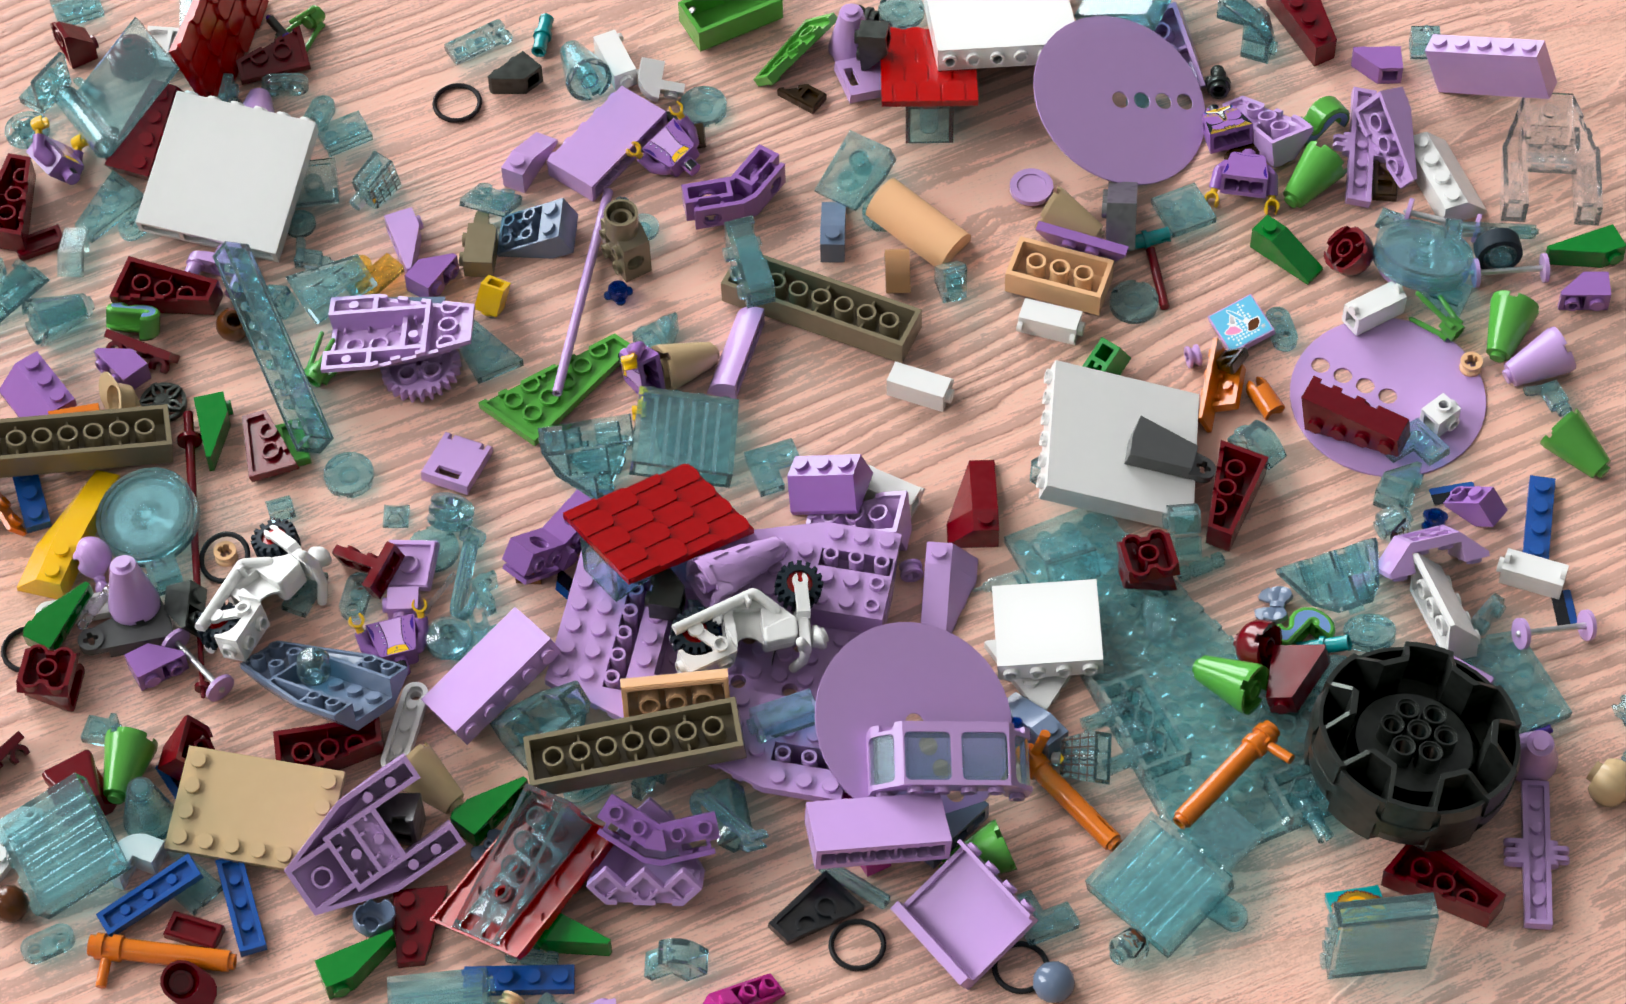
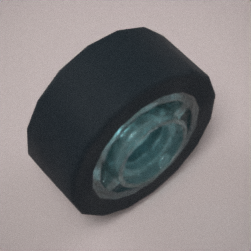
(1498, 248)

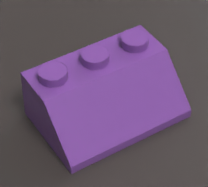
(35, 388)
(828, 484)

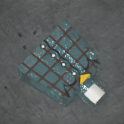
(374, 182)
(1085, 757)

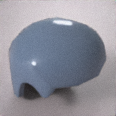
(374, 917)
(1053, 982)

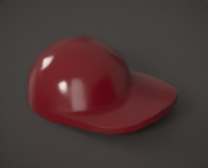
(188, 984)

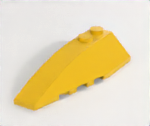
(51, 565)

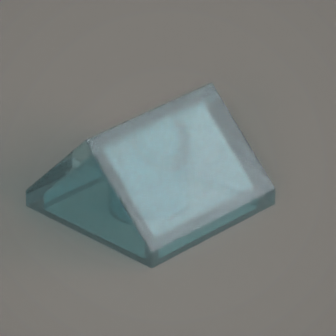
(320, 184)

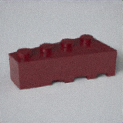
(1308, 26)
(140, 147)
(16, 201)
(166, 289)
(1353, 420)
(1234, 490)
(329, 744)
(1453, 884)

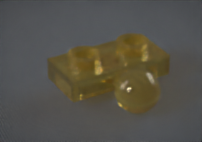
(383, 271)

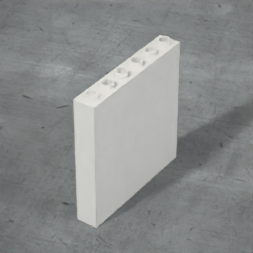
(992, 31)
(227, 174)
(1087, 438)

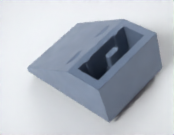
(539, 231)

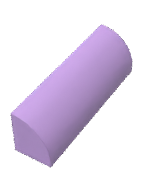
(737, 352)

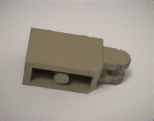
(480, 247)

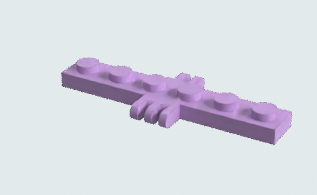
(1359, 153)
(1536, 854)

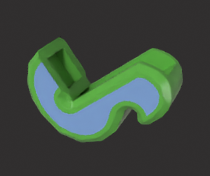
(1324, 114)
(134, 318)
(1305, 622)

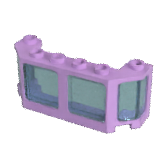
(949, 758)

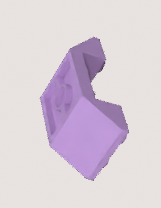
(1398, 560)

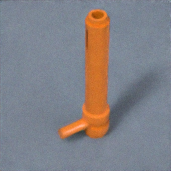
(1252, 747)
(1068, 797)
(119, 948)

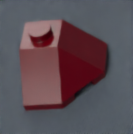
(75, 43)
(175, 750)

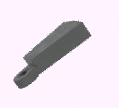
(1166, 452)
(122, 639)

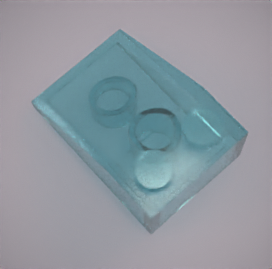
(856, 171)

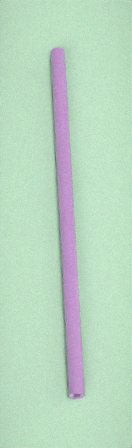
(581, 297)

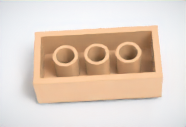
(1059, 275)

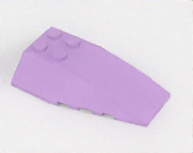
(392, 332)

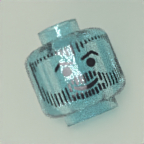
(313, 666)

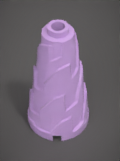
(729, 570)

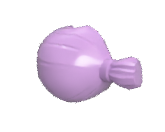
(94, 559)

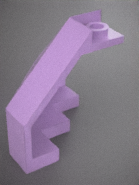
(629, 880)

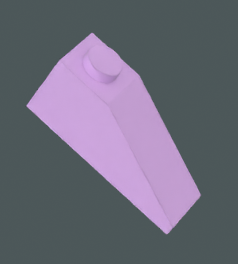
(527, 161)
(405, 235)

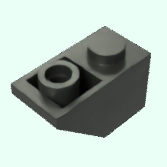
(872, 41)
(516, 76)
(666, 597)
(184, 603)

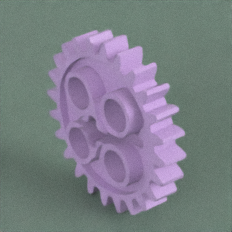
(423, 376)

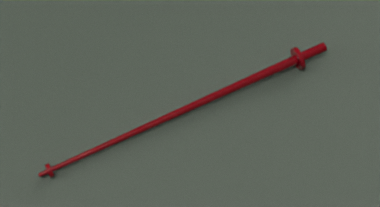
(189, 441)

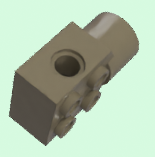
(625, 240)

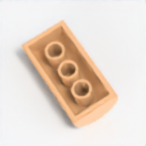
(916, 223)
(671, 691)

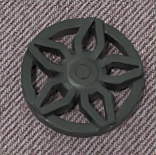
(166, 398)

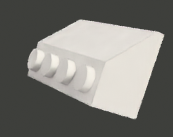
(1444, 180)
(1443, 609)

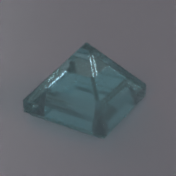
(1387, 216)
(396, 516)

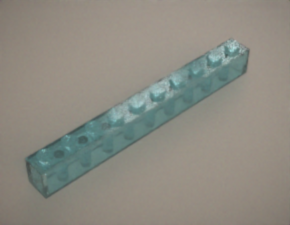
(273, 347)

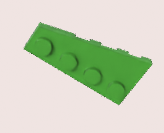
(794, 48)

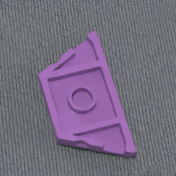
(1081, 242)

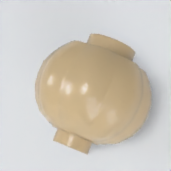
(1608, 782)

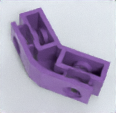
(737, 195)
(545, 549)
(657, 835)

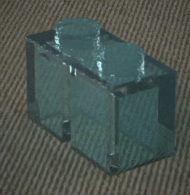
(1184, 526)

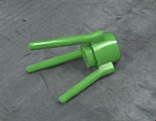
(310, 19)
(1450, 327)
(313, 370)

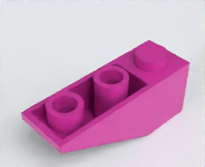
(754, 991)

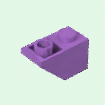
(1379, 64)
(431, 275)
(1587, 292)
(123, 365)
(1476, 505)
(154, 664)

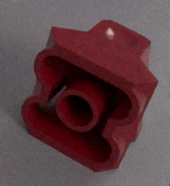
(1148, 561)
(51, 676)
(84, 765)

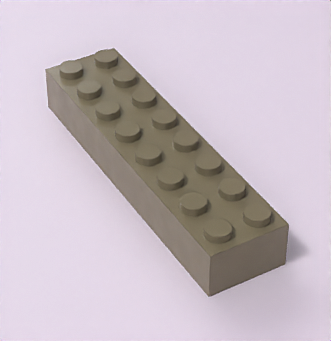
(836, 310)
(85, 441)
(635, 746)

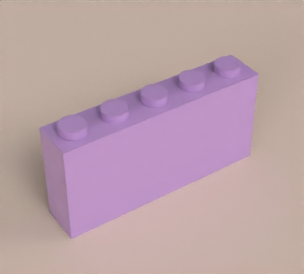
(1491, 66)
(598, 148)
(491, 675)
(877, 830)

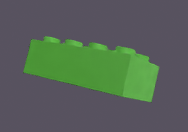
(722, 20)

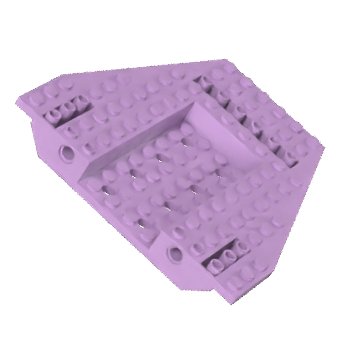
(620, 641)

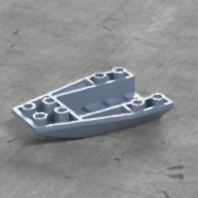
(354, 694)

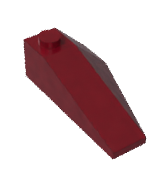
(975, 509)

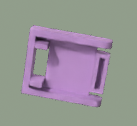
(868, 81)
(459, 457)

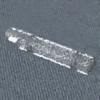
(94, 609)

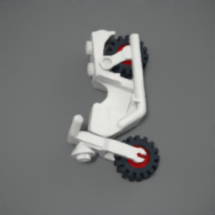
(276, 570)
(753, 617)

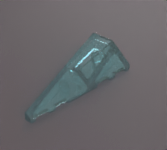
(19, 286)

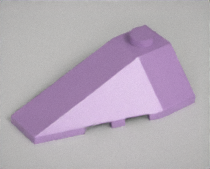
(1176, 31)
(1389, 124)
(1274, 133)
(885, 512)
(948, 581)

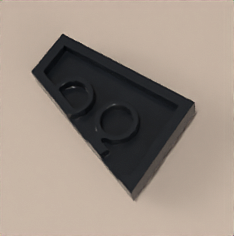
(814, 909)

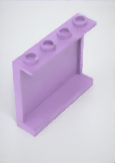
(967, 915)

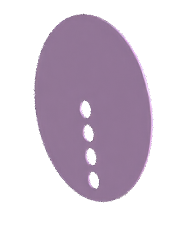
(1075, 91)
(1399, 359)
(894, 674)

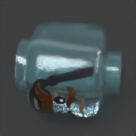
(1392, 522)
(1129, 946)

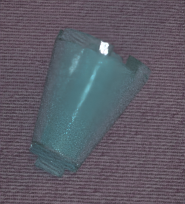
(584, 71)
(55, 315)
(146, 809)

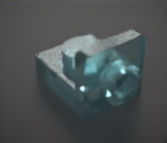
(96, 728)

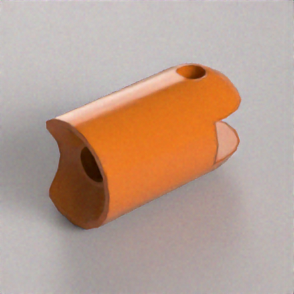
(1264, 397)

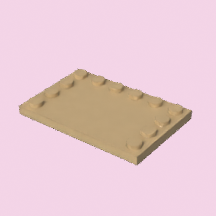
(249, 807)

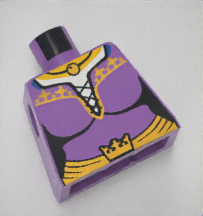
(1226, 128)

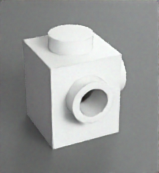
(1441, 414)

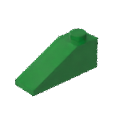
(1284, 249)
(1590, 249)
(1107, 358)
(214, 424)
(56, 620)
(486, 811)
(571, 937)
(352, 965)

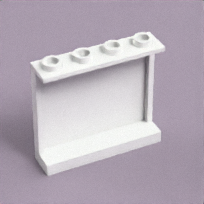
(1047, 630)

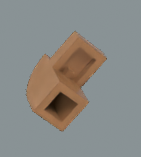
(897, 270)

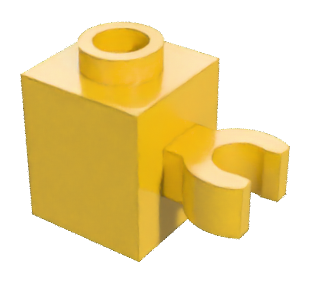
(492, 296)

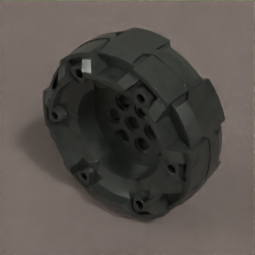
(1413, 746)

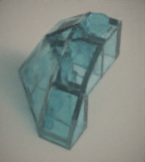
(1258, 33)
(588, 451)
(1338, 578)
(541, 713)

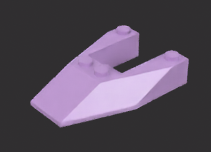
(356, 854)

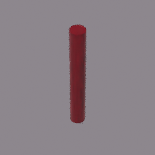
(1157, 278)

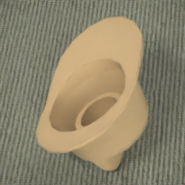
(115, 394)

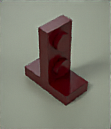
(379, 568)

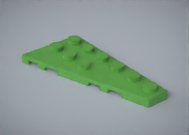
(534, 405)

